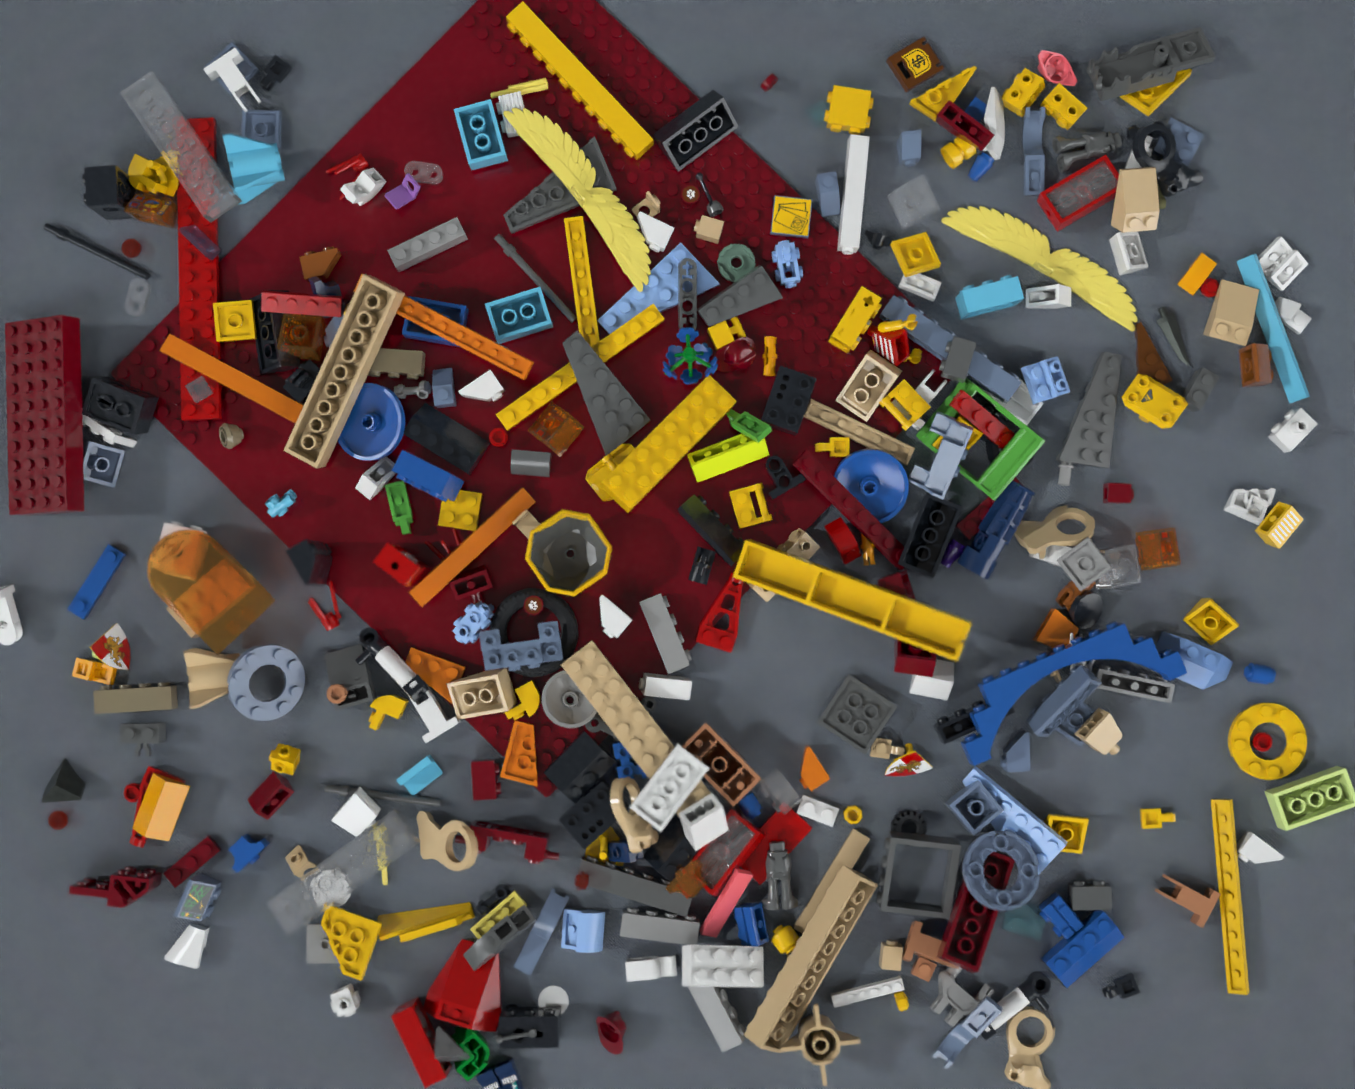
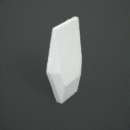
(995, 123)
(1020, 404)

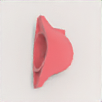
(1056, 68)

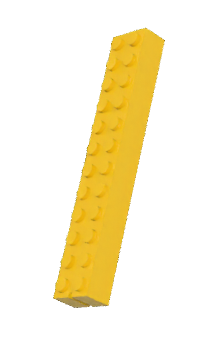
(853, 599)

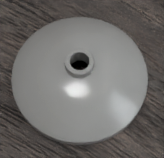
(555, 704)

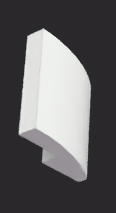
(1281, 263)

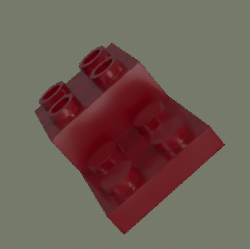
(122, 888)

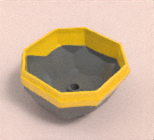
(549, 549)

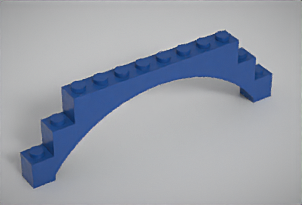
(1005, 689)

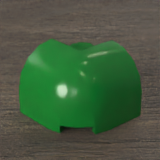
(476, 1047)

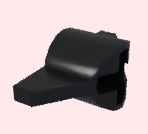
(878, 240)

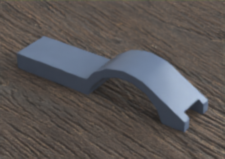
(1032, 150)
(541, 932)
(967, 1029)

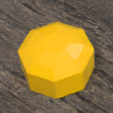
(852, 814)
(901, 1001)

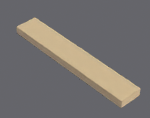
(857, 431)
(846, 856)

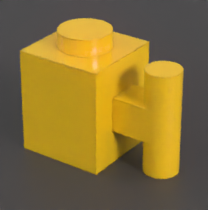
(723, 335)

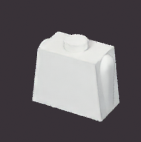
(357, 813)

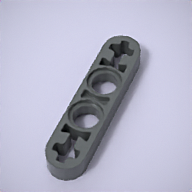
(691, 295)

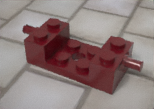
(536, 841)

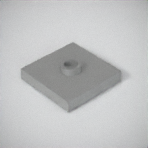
(1084, 564)
(318, 947)

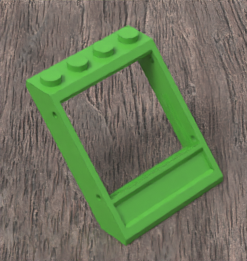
(1008, 461)

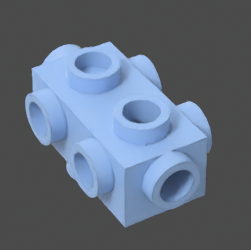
(786, 258)
(475, 620)

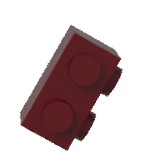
(484, 779)
(270, 795)

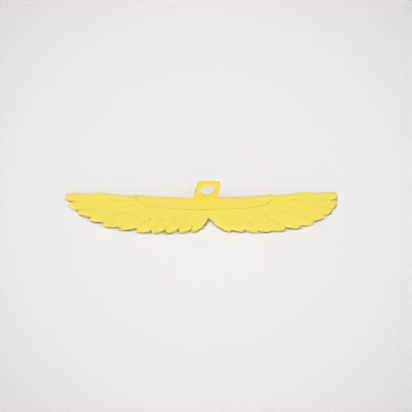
(599, 204)
(1063, 266)

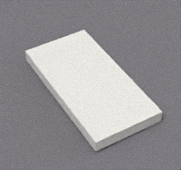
(669, 787)

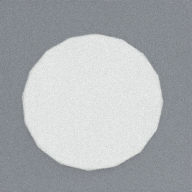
(553, 996)

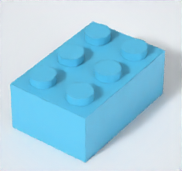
(480, 134)
(989, 297)
(519, 315)

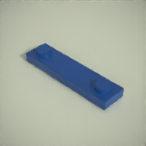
(96, 581)

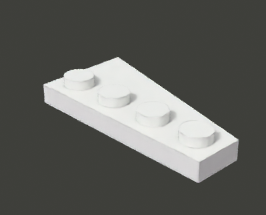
(110, 434)

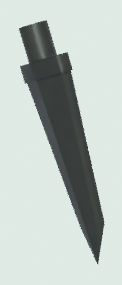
(1172, 333)

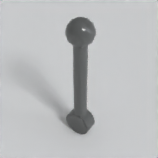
(532, 1033)

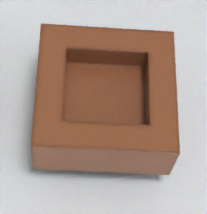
(923, 968)

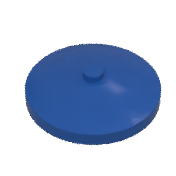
(373, 424)
(875, 481)

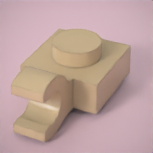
(882, 748)

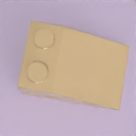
(1136, 200)
(1232, 313)
(868, 385)
(482, 693)

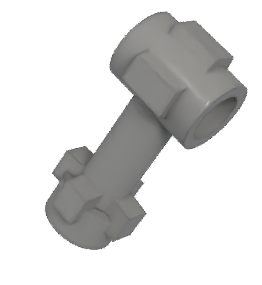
(422, 390)

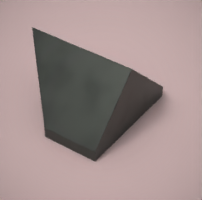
(64, 785)

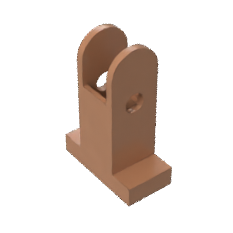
(1199, 904)
(922, 945)

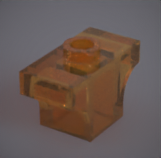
(688, 880)

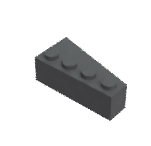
(744, 295)

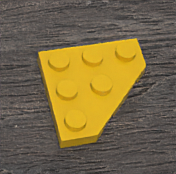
(351, 939)

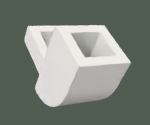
(364, 187)

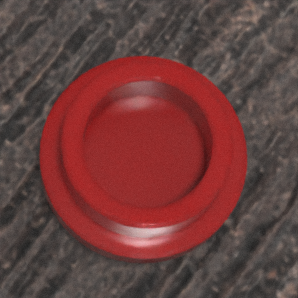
(1209, 287)
(498, 437)
(1262, 741)
(131, 792)

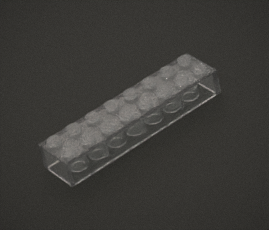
(181, 146)
(343, 872)

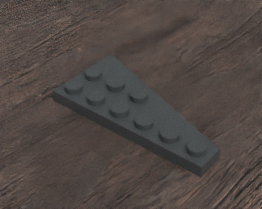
(553, 196)
(608, 402)
(1093, 423)

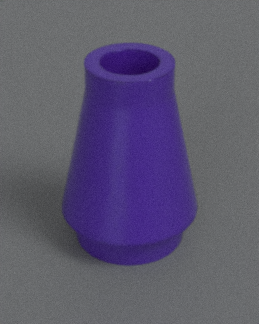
(952, 553)

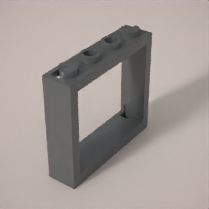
(890, 842)

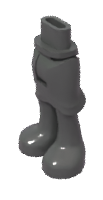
(1095, 145)
(778, 867)

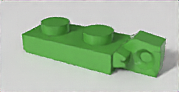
(749, 425)
(400, 505)

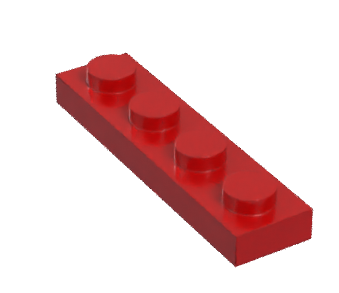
(301, 303)
(981, 419)

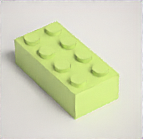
(1311, 798)

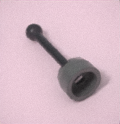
(714, 207)

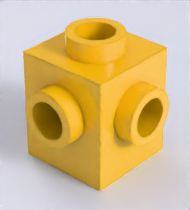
(284, 759)

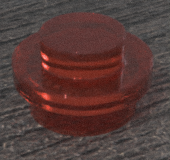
(131, 248)
(58, 820)
(581, 881)

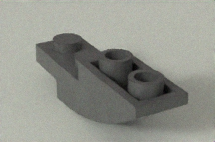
(498, 937)

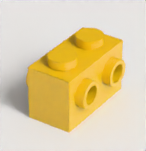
(1023, 92)
(1063, 107)

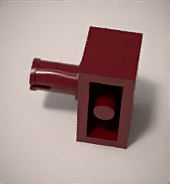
(471, 584)

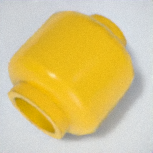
(784, 939)

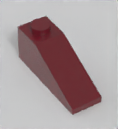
(963, 126)

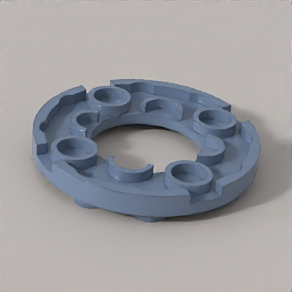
(242, 671)
(1026, 863)

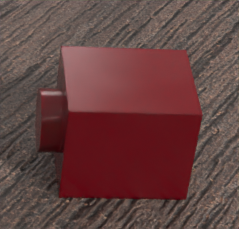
(1117, 493)

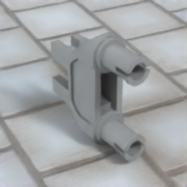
(954, 995)

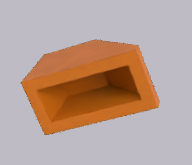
(811, 770)

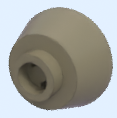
(230, 435)

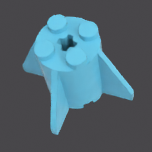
(252, 165)

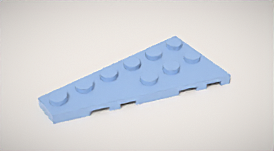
(661, 289)
(1020, 821)

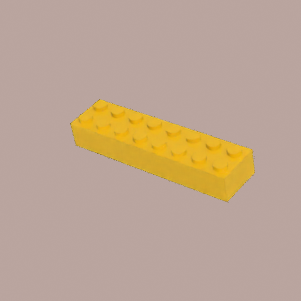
(668, 444)

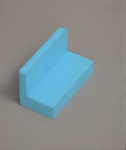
(420, 775)

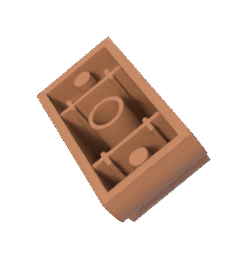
(727, 768)

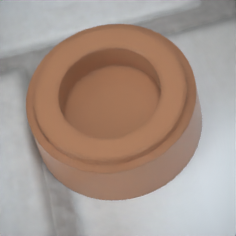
(337, 693)

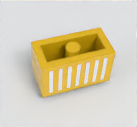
(1279, 525)

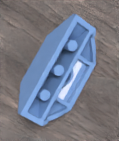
(1202, 664)

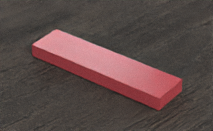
(725, 903)

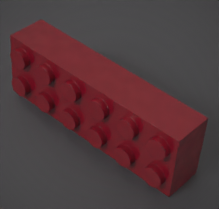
(972, 922)

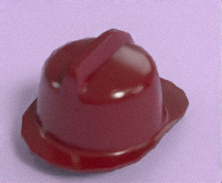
(736, 355)
(611, 1031)

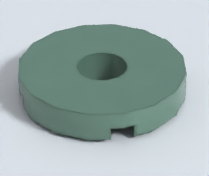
(735, 251)

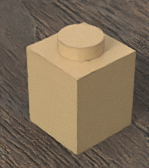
(709, 229)
(891, 955)

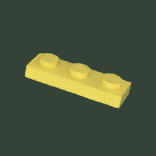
(504, 908)

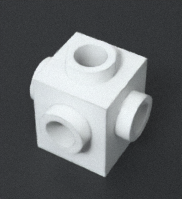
(345, 1001)

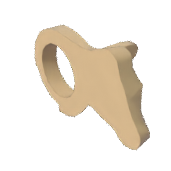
(1039, 535)
(637, 829)
(438, 842)
(1024, 1060)

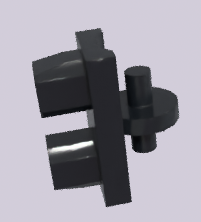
(702, 565)

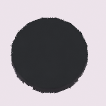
(1086, 609)

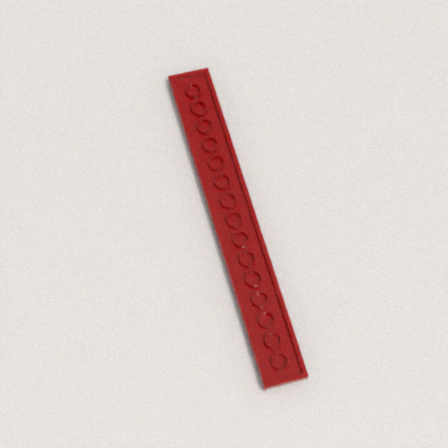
(198, 291)

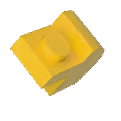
(143, 177)
(530, 701)
(388, 704)

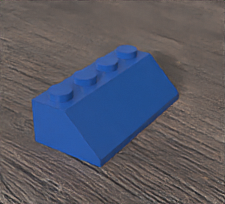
(1081, 951)

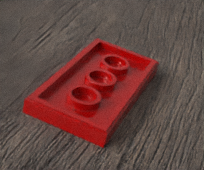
(777, 827)

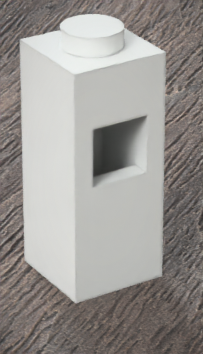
(665, 686)

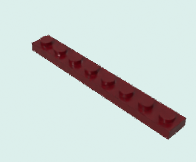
(849, 507)

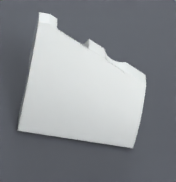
(1250, 504)
(189, 947)

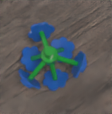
(700, 354)

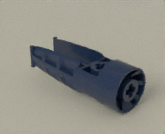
(996, 530)

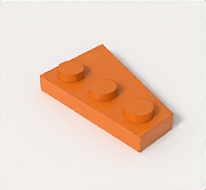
(434, 670)
(521, 755)

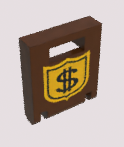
(919, 61)

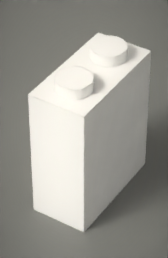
(703, 821)

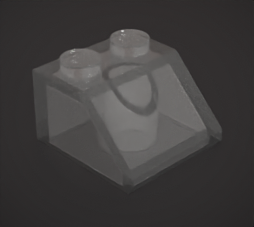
(913, 202)

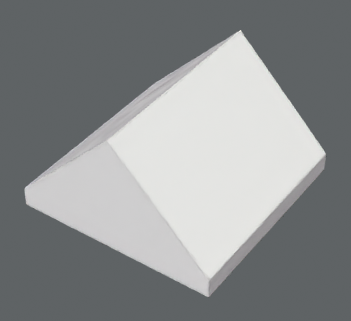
(1128, 252)
(937, 686)

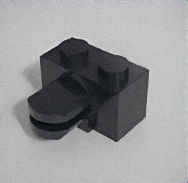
(302, 380)

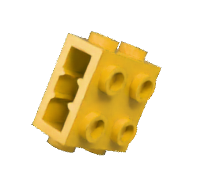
(848, 110)

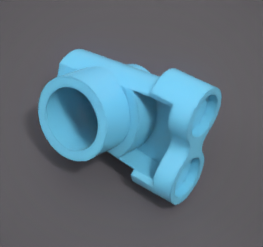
(278, 505)

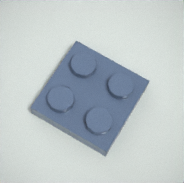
(1186, 141)

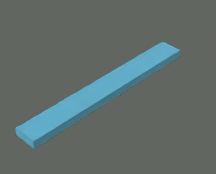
(1274, 330)

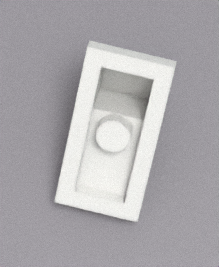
(1291, 315)

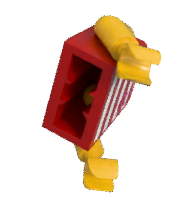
(892, 341)

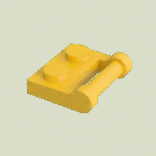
(909, 400)
(744, 508)

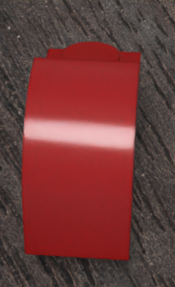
(843, 540)

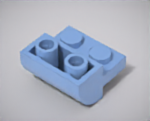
(1045, 380)
(583, 930)

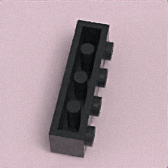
(958, 725)

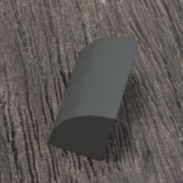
(530, 463)

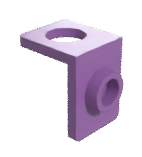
(403, 193)

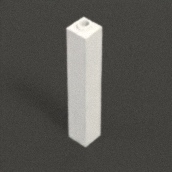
(853, 194)

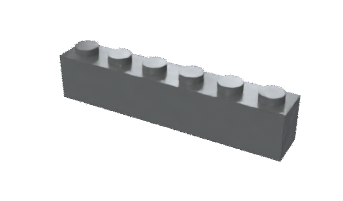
(633, 885)

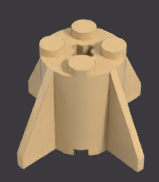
(207, 675)
(819, 1040)

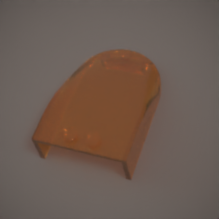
(206, 586)

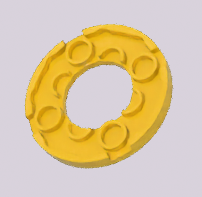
(1240, 747)

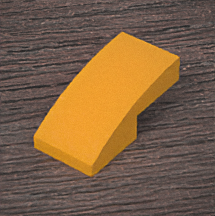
(1197, 273)
(94, 671)

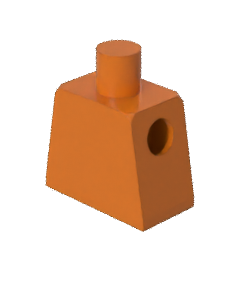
(1055, 630)

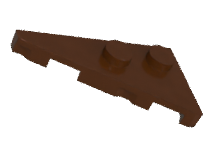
(1148, 359)

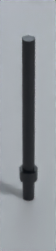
(64, 235)

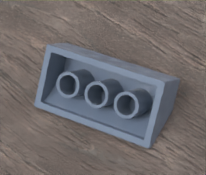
(1062, 701)

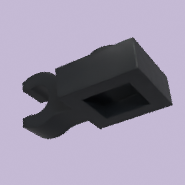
(276, 71)
(1124, 987)

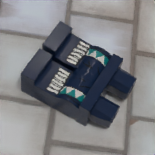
(501, 1076)

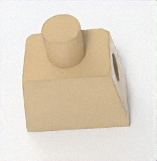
(1100, 732)

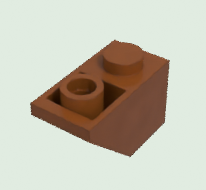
(319, 263)

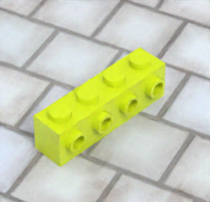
(731, 454)

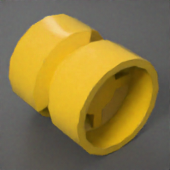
(955, 152)

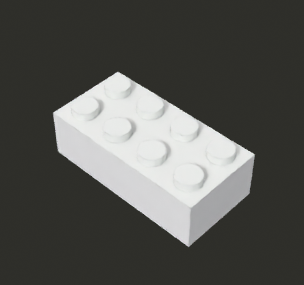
(722, 966)

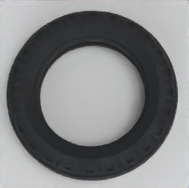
(558, 606)

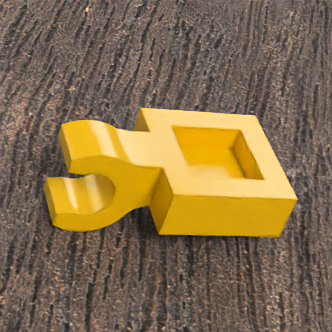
(837, 447)
(1153, 818)

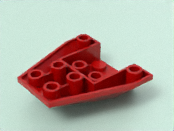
(466, 995)

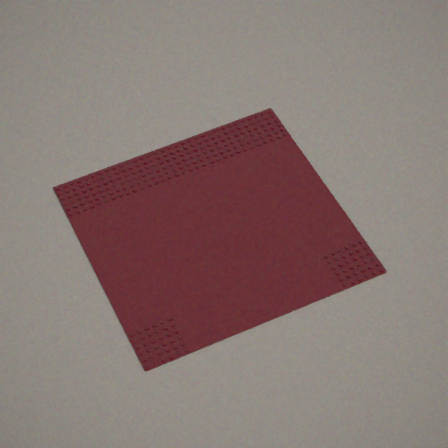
(653, 541)

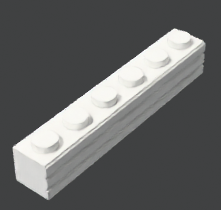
(867, 991)

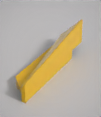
(423, 921)

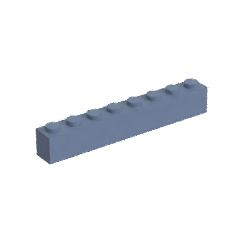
(934, 339)

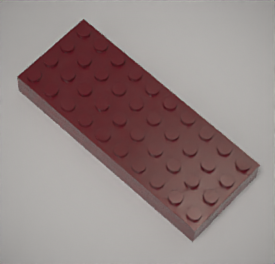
(44, 416)

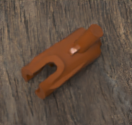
(1073, 591)

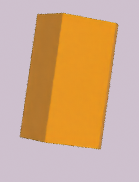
(160, 807)

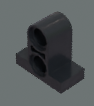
(781, 472)

